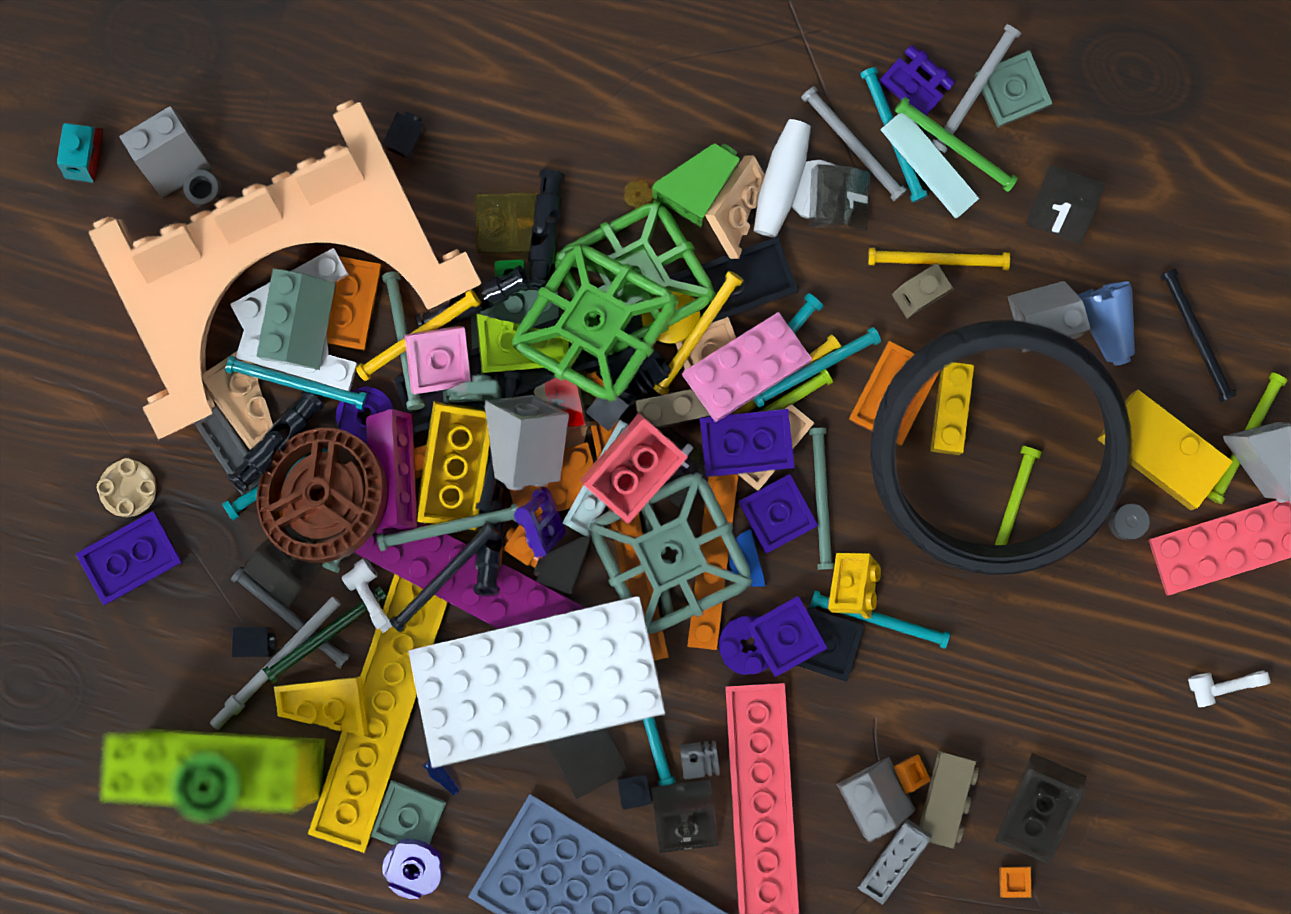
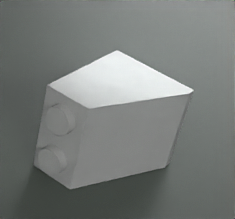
(165, 151)
(1051, 307)
(526, 440)
(1265, 457)
(876, 799)

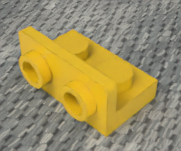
(854, 584)

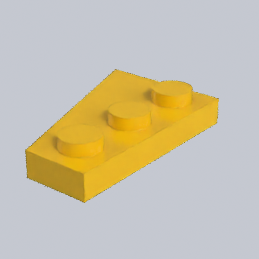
(325, 703)

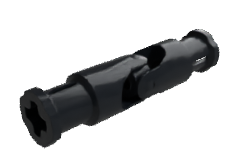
(545, 225)
(489, 293)
(258, 459)
(487, 561)

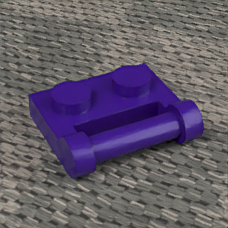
(547, 529)

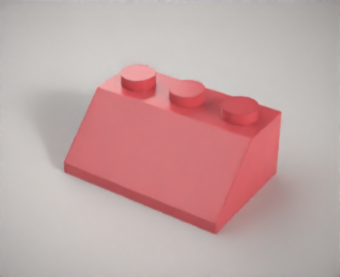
(633, 468)

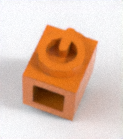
(518, 547)

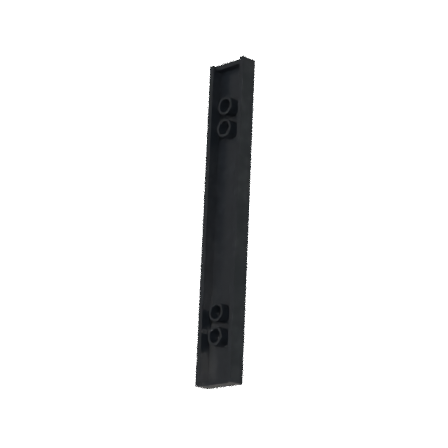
(765, 280)

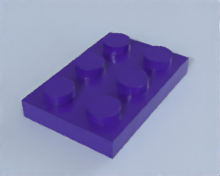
(747, 443)
(129, 558)

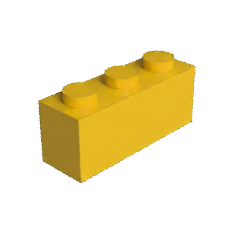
(952, 408)

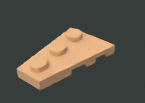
(733, 205)

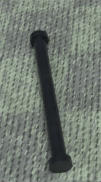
(1198, 335)
(490, 480)
(444, 576)

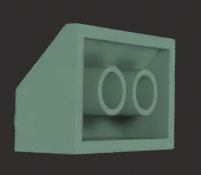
(296, 319)

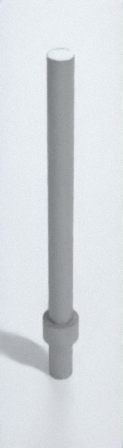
(235, 704)

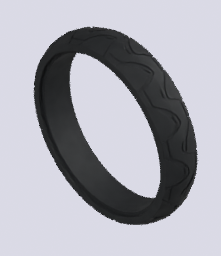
(1044, 548)

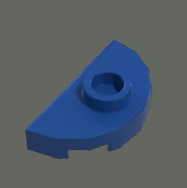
(749, 551)

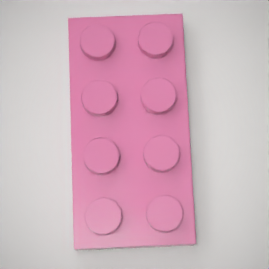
(747, 367)

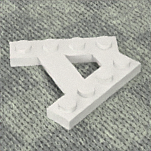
(250, 313)

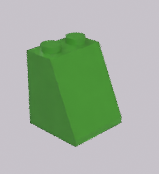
(697, 182)

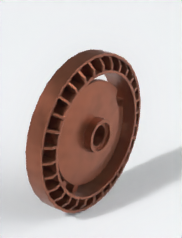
(340, 508)

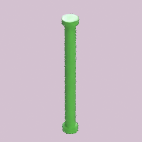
(956, 144)

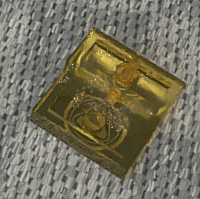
(504, 222)

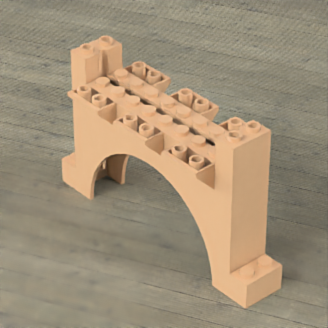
(180, 277)

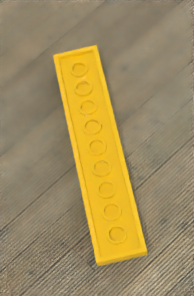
(389, 693)

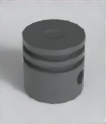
(203, 189)
(1129, 522)
(706, 759)

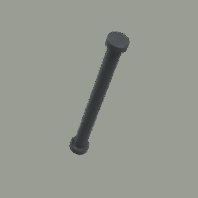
(286, 614)

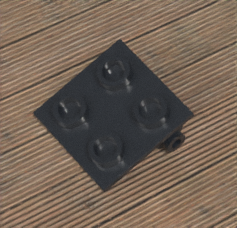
(652, 367)

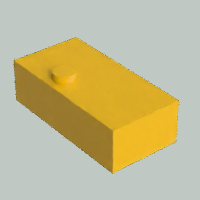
(1172, 452)
(453, 463)

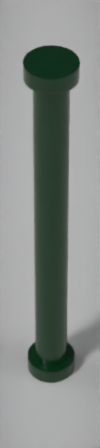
(321, 637)

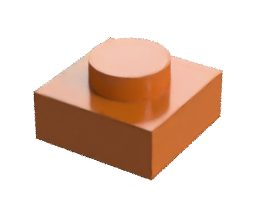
(911, 773)
(1015, 881)

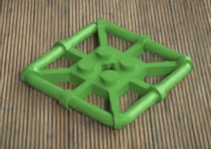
(645, 261)
(598, 339)

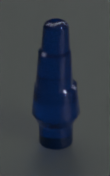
(440, 775)

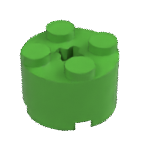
(190, 794)

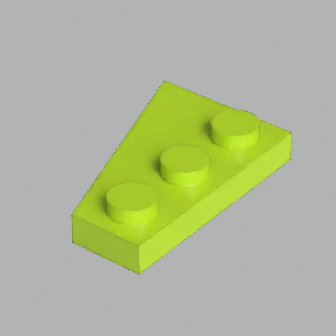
(497, 348)

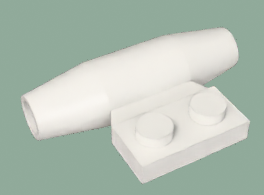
(786, 180)

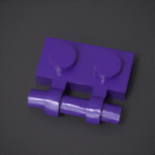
(906, 82)

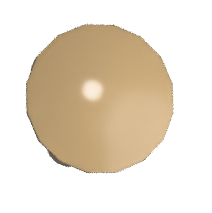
(127, 488)

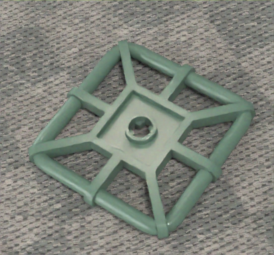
(690, 560)

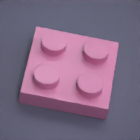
(437, 359)

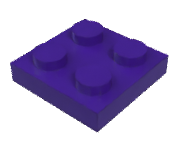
(777, 513)
(786, 636)

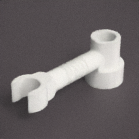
(359, 578)
(1206, 690)

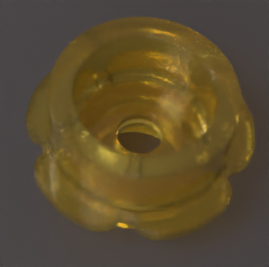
(633, 187)

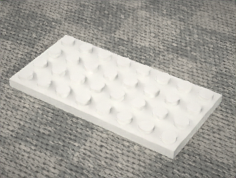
(536, 682)

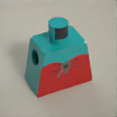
(79, 150)

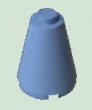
(1112, 320)

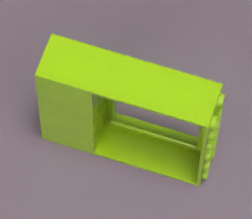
(273, 769)

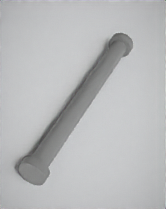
(979, 83)
(854, 144)

